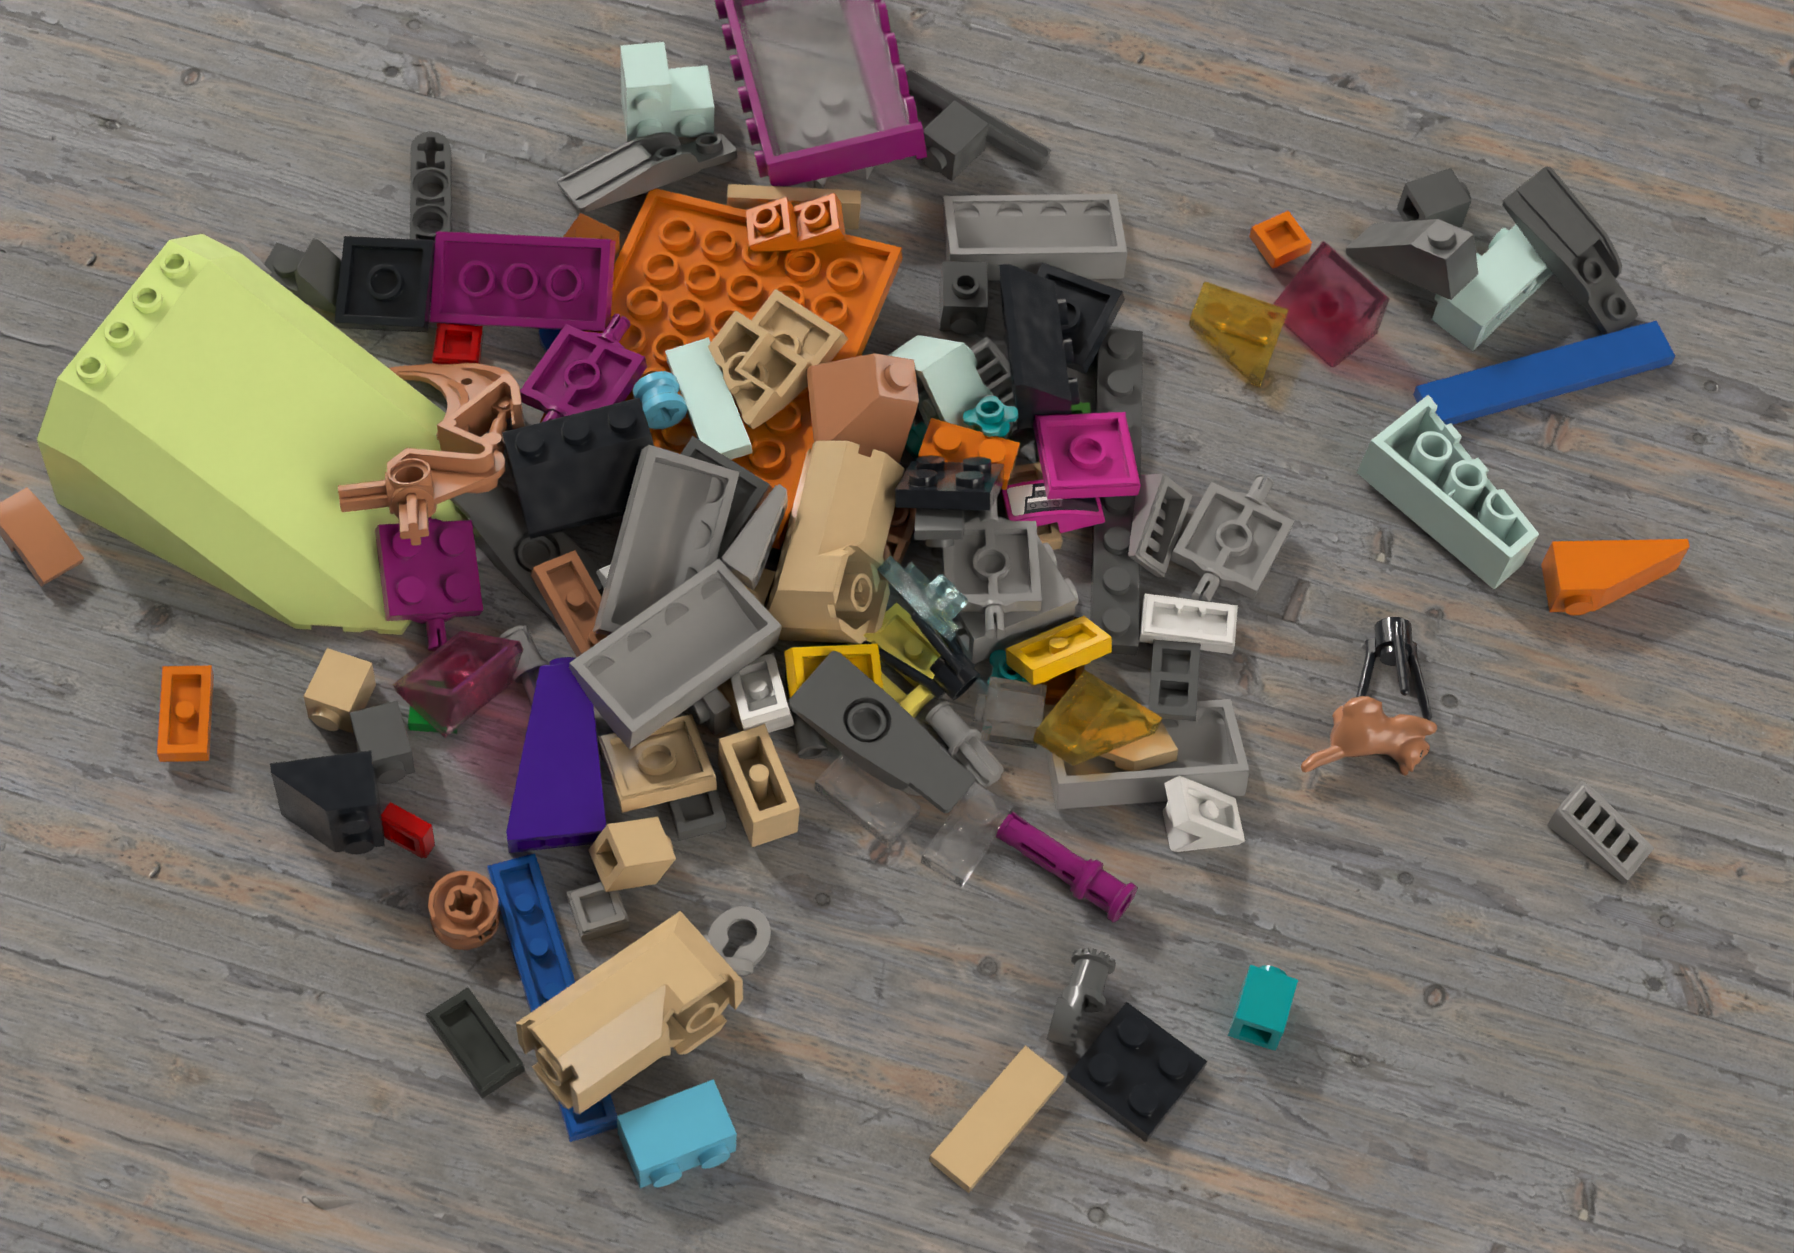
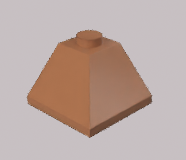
(864, 402)

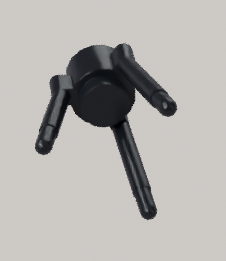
(1395, 647)
(952, 670)

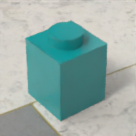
(1263, 1006)

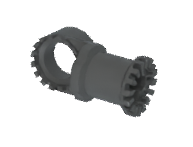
(1081, 995)

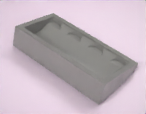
(1025, 231)
(666, 532)
(675, 653)
(1207, 754)

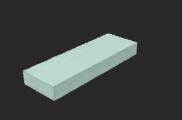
(708, 399)

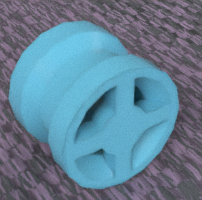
(660, 399)

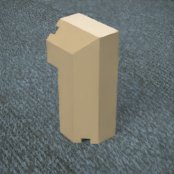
(834, 544)
(630, 1013)

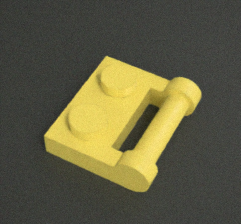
(906, 642)

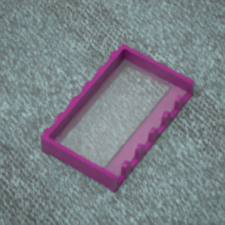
(820, 86)

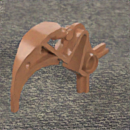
(419, 479)

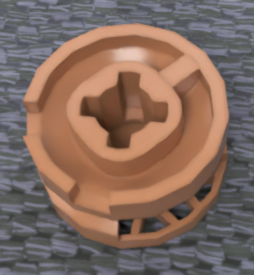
(464, 908)

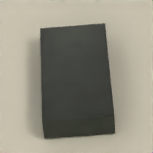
(475, 1042)

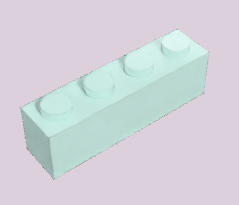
(1504, 281)

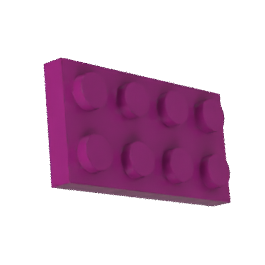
(522, 281)

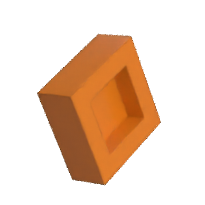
(1280, 239)

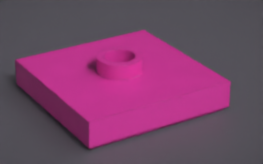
(1086, 455)

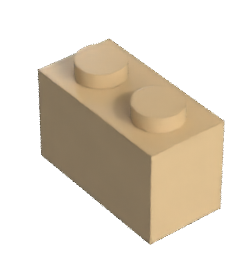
(758, 785)

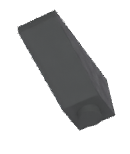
(1420, 252)

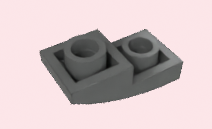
(939, 526)

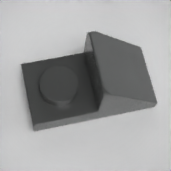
(307, 274)

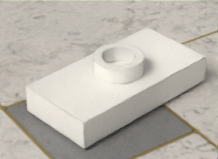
(1189, 621)

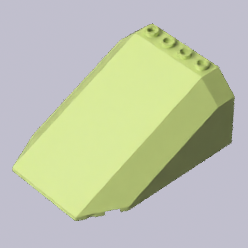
(219, 434)

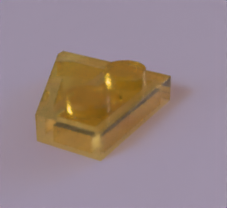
(1238, 328)
(1094, 721)

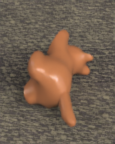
(1366, 730)

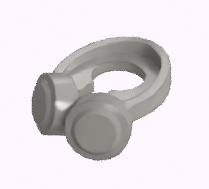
(746, 956)

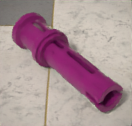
(1085, 877)

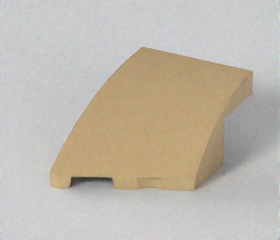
(769, 355)

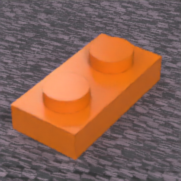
(958, 443)
(185, 713)

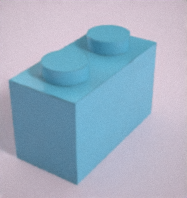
(677, 1135)

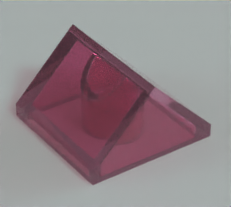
(1332, 306)
(460, 678)

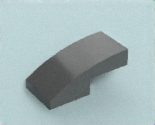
(1174, 679)

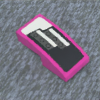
(1029, 503)

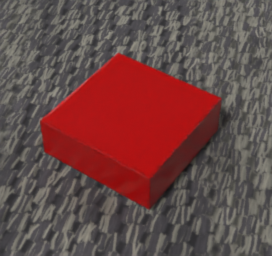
(457, 344)
(407, 830)

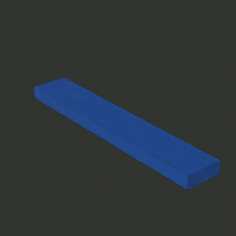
(1548, 373)
(542, 963)

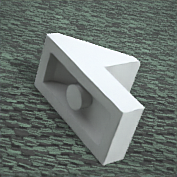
(762, 695)
(1200, 817)

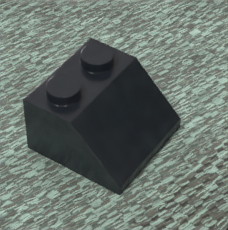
(332, 800)

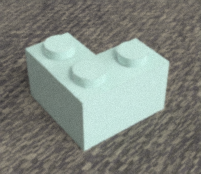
(661, 97)
(944, 377)

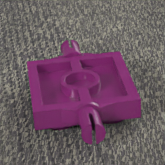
(583, 371)
(430, 579)

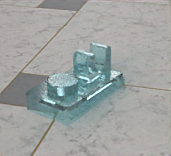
(926, 596)

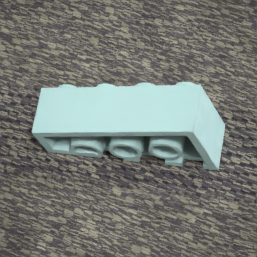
(1448, 493)

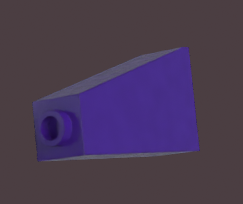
(559, 772)

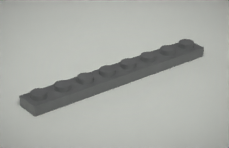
(1113, 573)

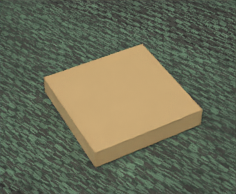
(659, 768)

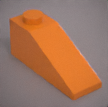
(1598, 572)

